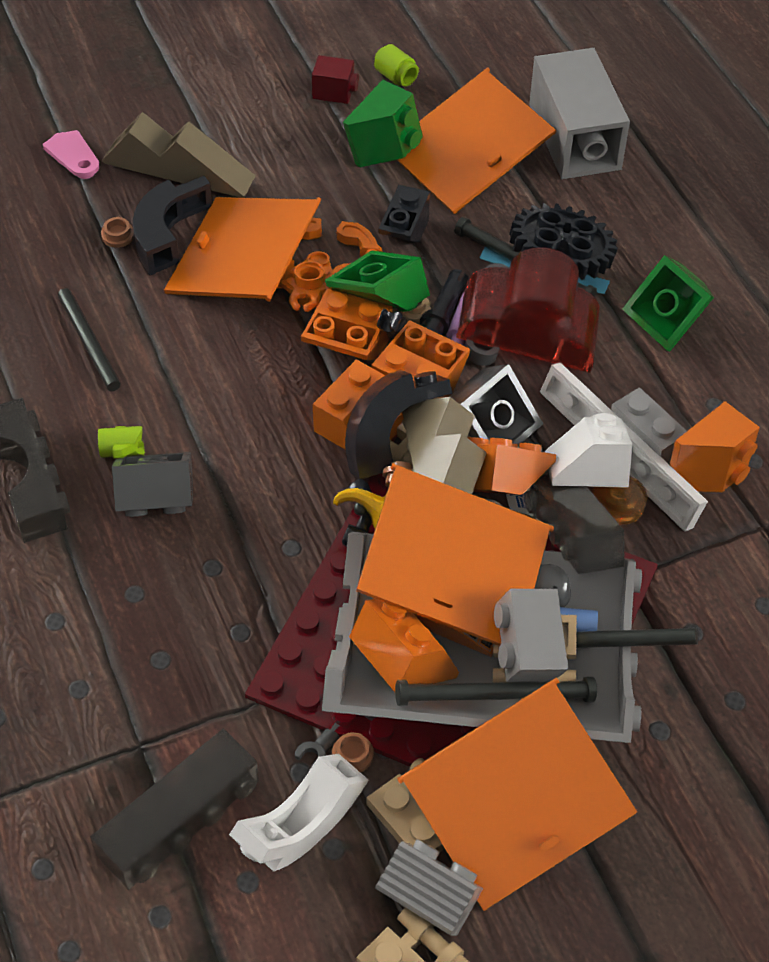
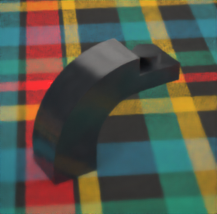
(159, 213)
(375, 413)

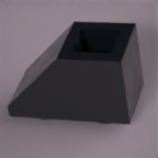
(406, 214)

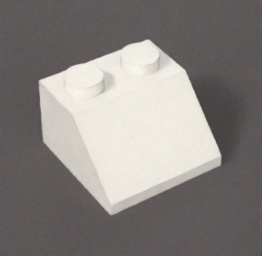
(592, 454)

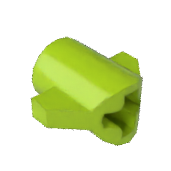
(120, 441)

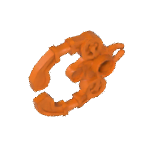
(308, 278)

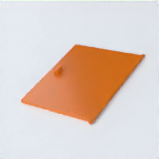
(474, 140)
(242, 247)
(450, 554)
(519, 793)

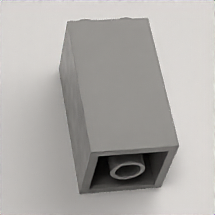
(583, 107)

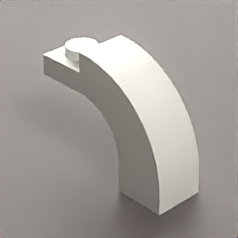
(304, 817)

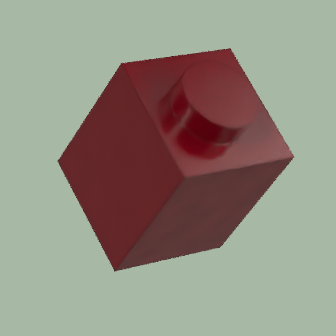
(334, 79)

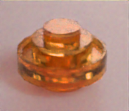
(623, 503)

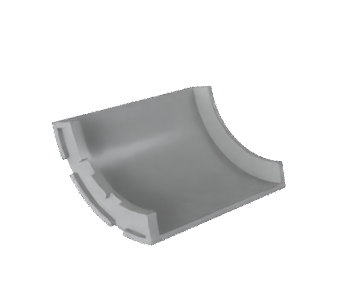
(358, 688)

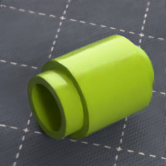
(396, 65)

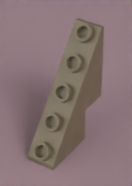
(179, 158)
(440, 444)

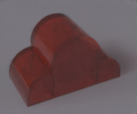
(533, 309)

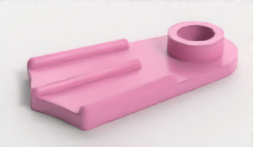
(73, 153)

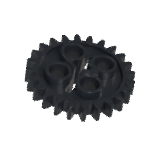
(567, 232)

